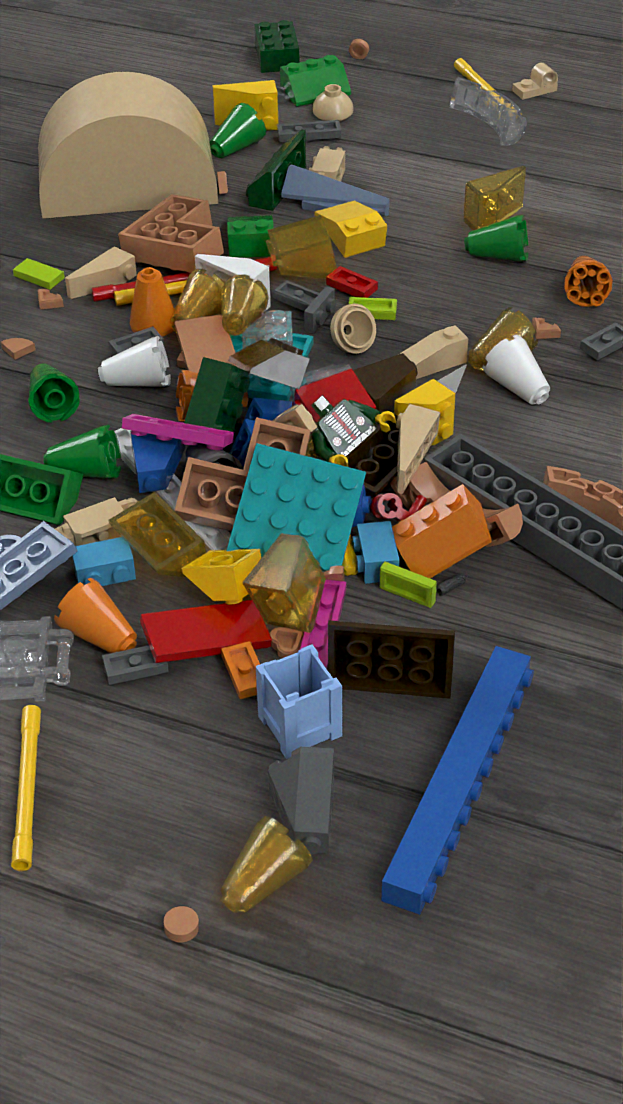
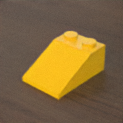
(259, 95)
(354, 227)

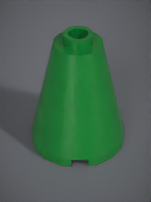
(237, 131)
(500, 240)
(52, 393)
(88, 453)

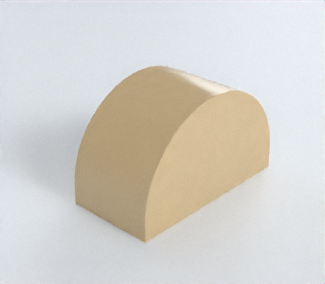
(122, 147)

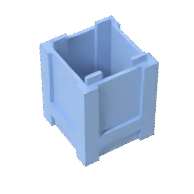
(299, 700)

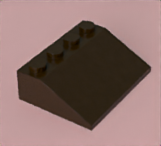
(391, 658)

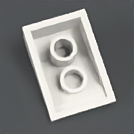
(228, 267)

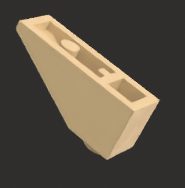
(109, 268)

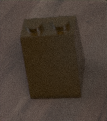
(388, 380)

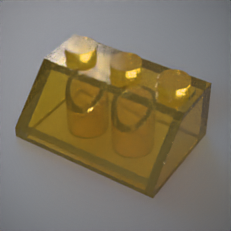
(159, 535)

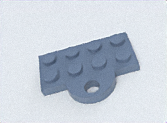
(30, 559)

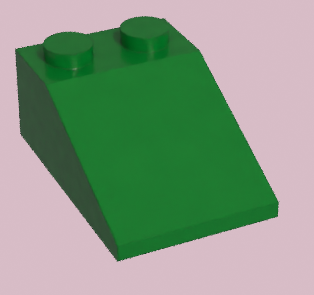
(248, 236)

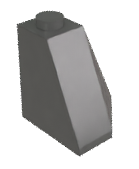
(305, 795)

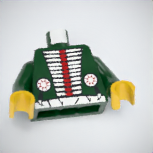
(344, 427)

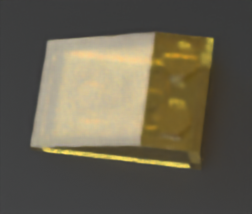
(494, 197)

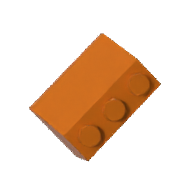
(442, 533)

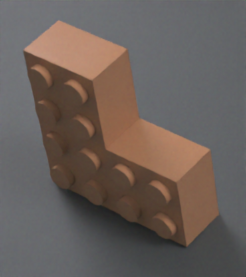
(173, 234)
(214, 491)

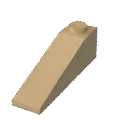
(439, 351)
(416, 434)

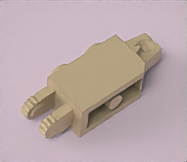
(329, 163)
(92, 522)

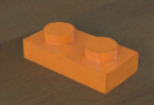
(241, 666)

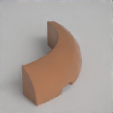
(597, 497)
(501, 523)

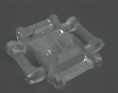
(25, 658)

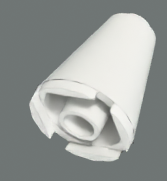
(137, 366)
(517, 370)

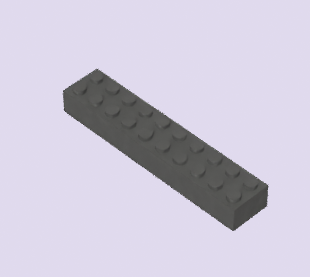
(552, 523)

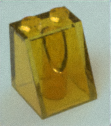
(302, 248)
(287, 584)

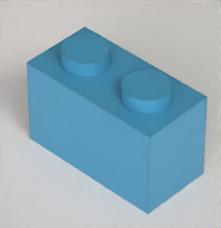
(375, 546)
(104, 561)

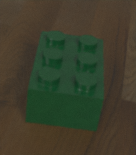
(276, 45)
(218, 396)

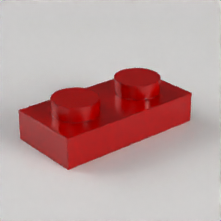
(351, 282)

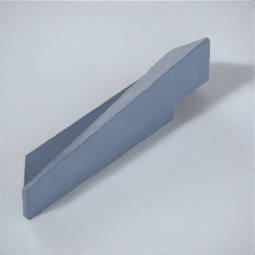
(324, 192)

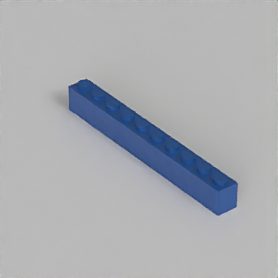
(456, 782)

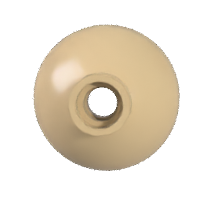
(333, 104)
(359, 328)

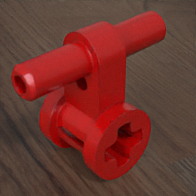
(395, 505)

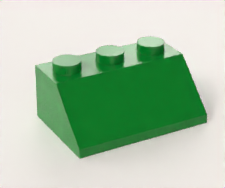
(309, 78)
(37, 489)

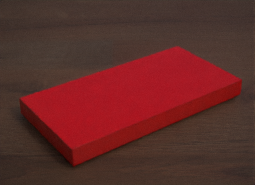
(203, 630)

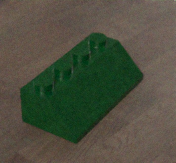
(267, 186)

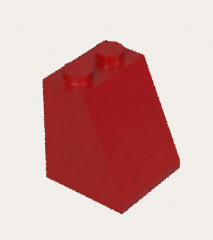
(334, 388)

